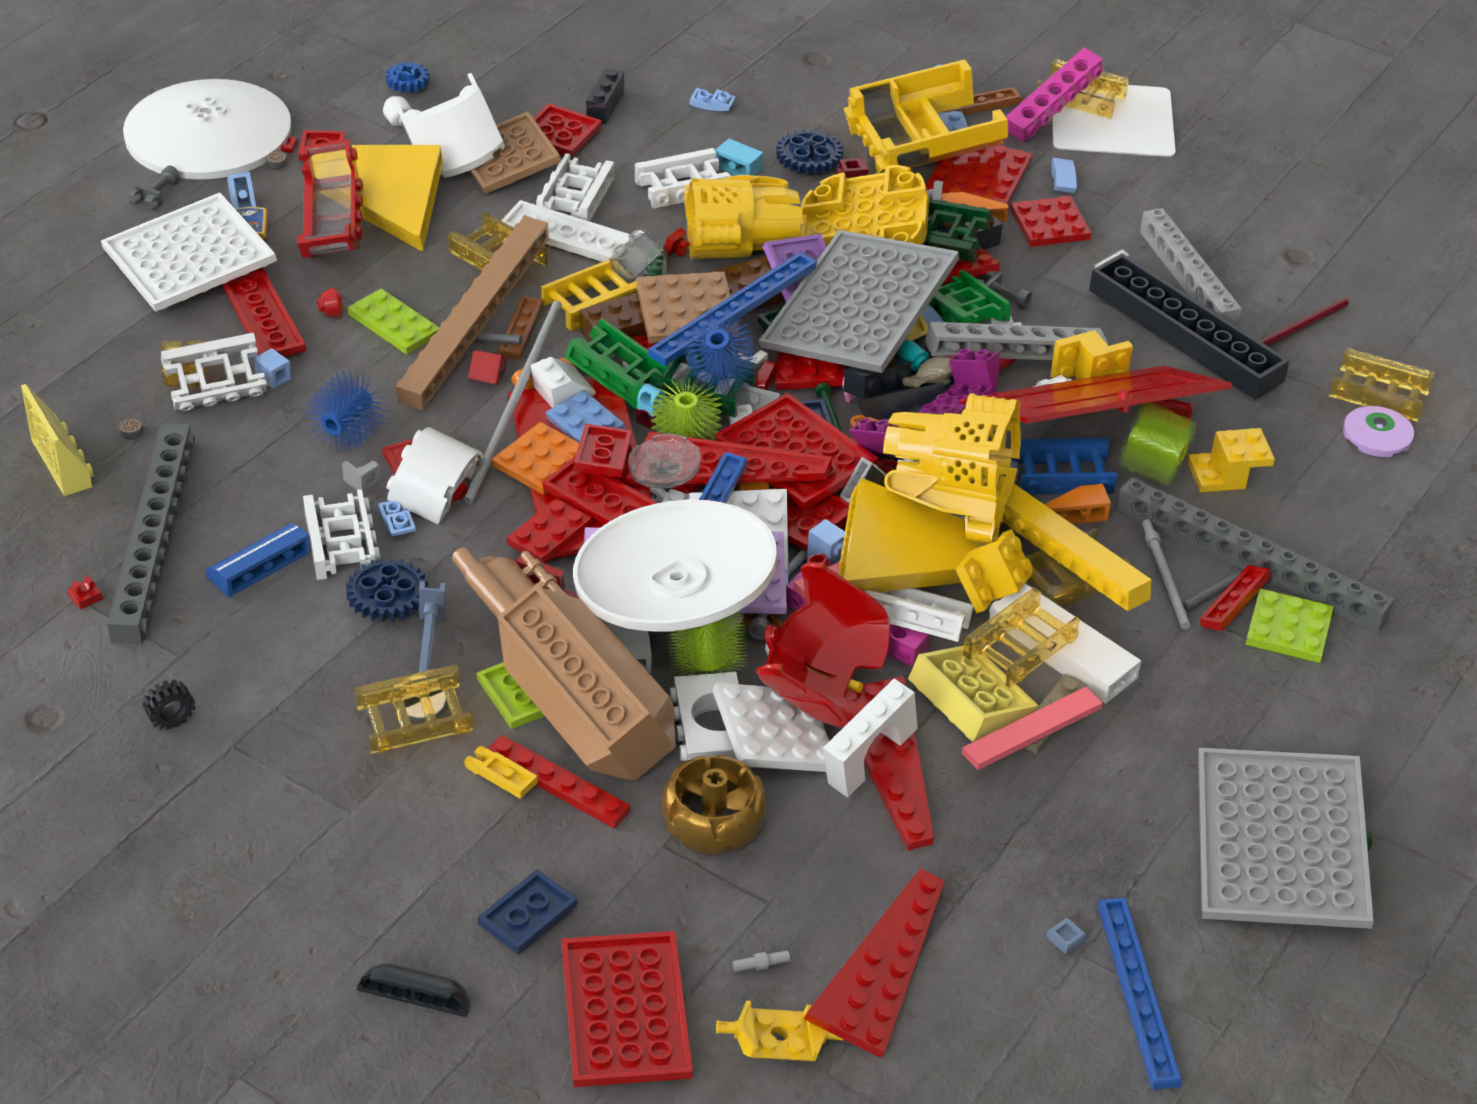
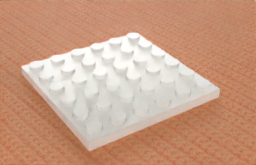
(188, 251)

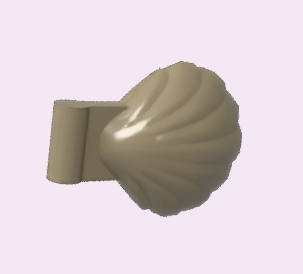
(931, 371)

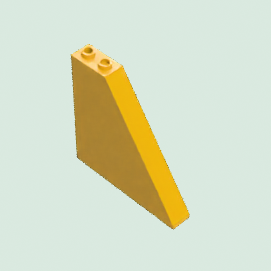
(400, 188)
(900, 542)

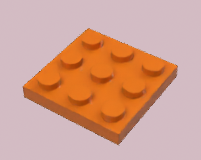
(536, 456)

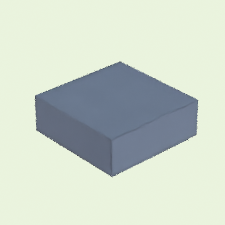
(1066, 935)

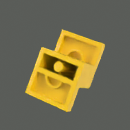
(1089, 356)
(1230, 460)
(994, 570)

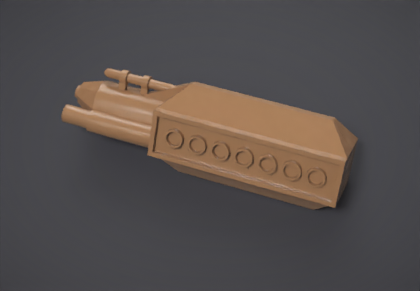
(574, 667)

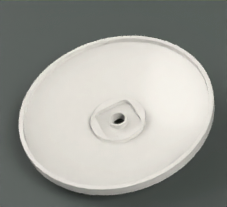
(207, 128)
(675, 565)

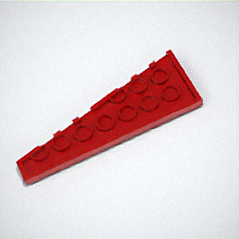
(762, 465)
(898, 777)
(871, 985)

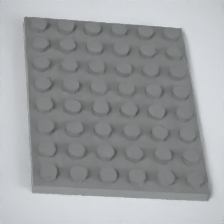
(859, 300)
(1283, 838)

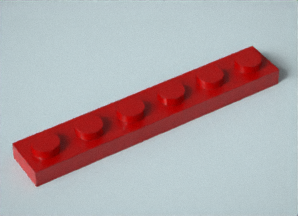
(565, 784)

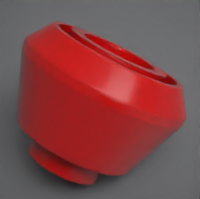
(330, 303)

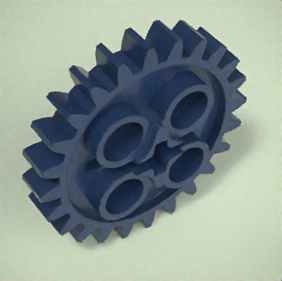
(822, 149)
(385, 589)

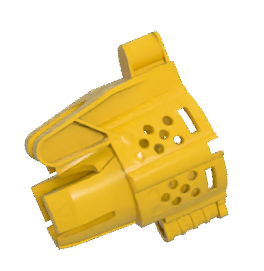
(739, 215)
(949, 451)

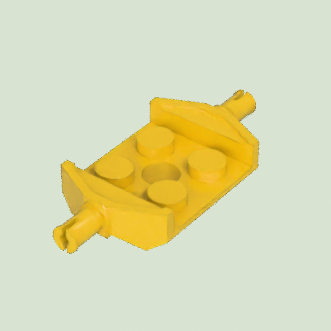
(754, 1031)

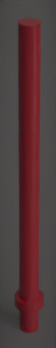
(1304, 322)

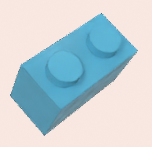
(739, 158)

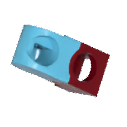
(644, 404)

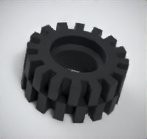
(163, 695)

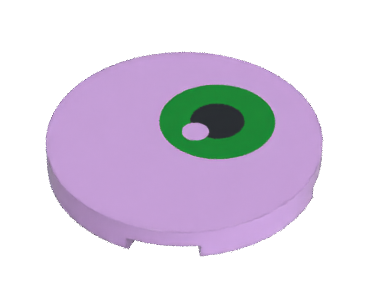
(1378, 431)

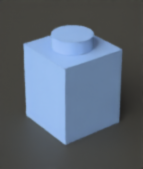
(274, 366)

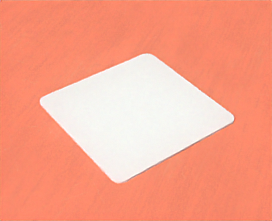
(1138, 127)

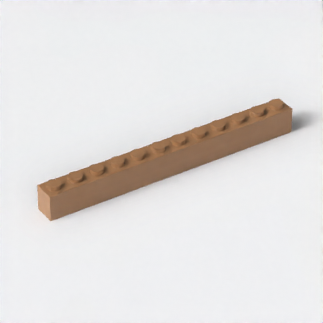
(472, 313)

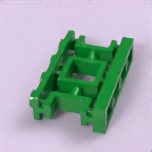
(981, 305)
(606, 370)

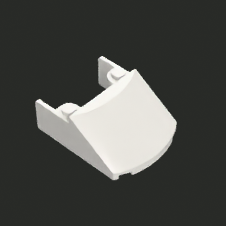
(460, 127)

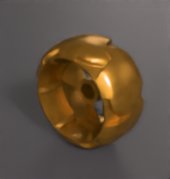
(721, 784)

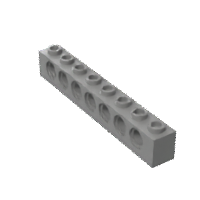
(1187, 265)
(1008, 340)

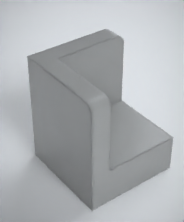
(361, 477)

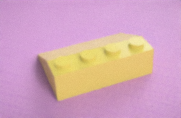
(56, 446)
(970, 691)

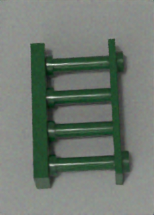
(728, 402)

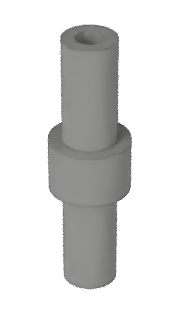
(760, 961)

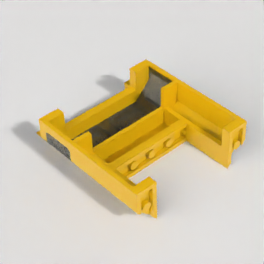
(902, 120)

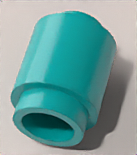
(913, 353)

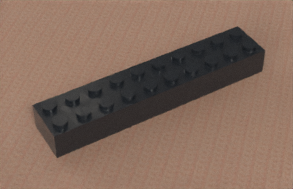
(1189, 326)

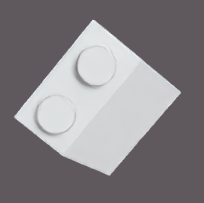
(558, 380)

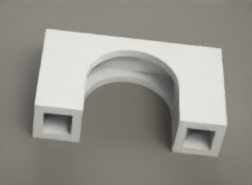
(693, 697)
(889, 713)

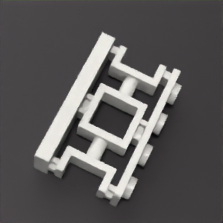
(664, 171)
(579, 177)
(211, 354)
(337, 518)

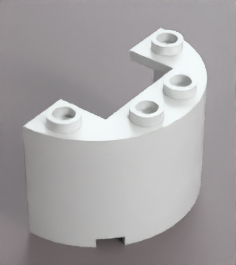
(432, 473)

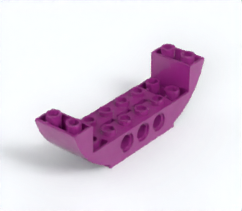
(972, 373)

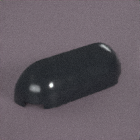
(900, 400)
(416, 988)

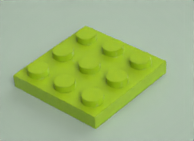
(1289, 625)
(508, 696)

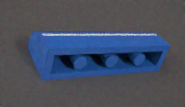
(259, 559)

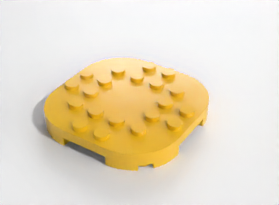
(875, 205)

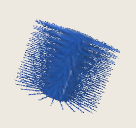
(720, 352)
(346, 410)

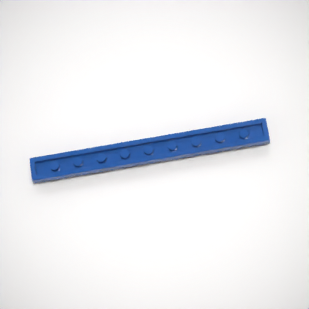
(736, 305)

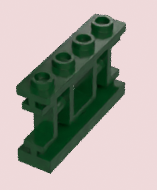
(957, 215)

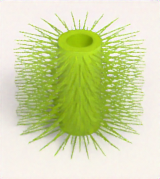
(686, 414)
(1157, 444)
(708, 646)

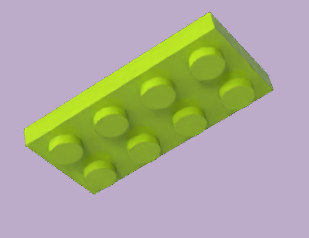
(393, 321)

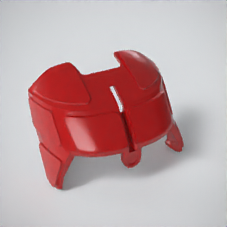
(829, 634)

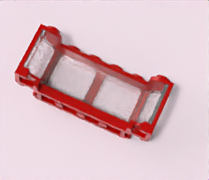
(330, 199)

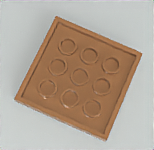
(524, 154)
(676, 300)

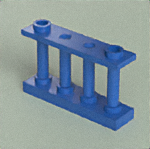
(1063, 451)

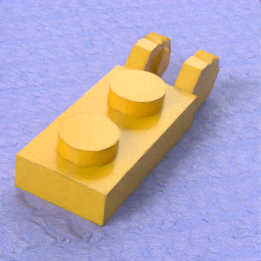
(501, 772)

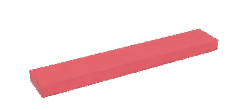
(1031, 728)

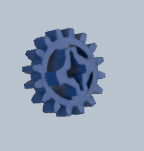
(407, 77)

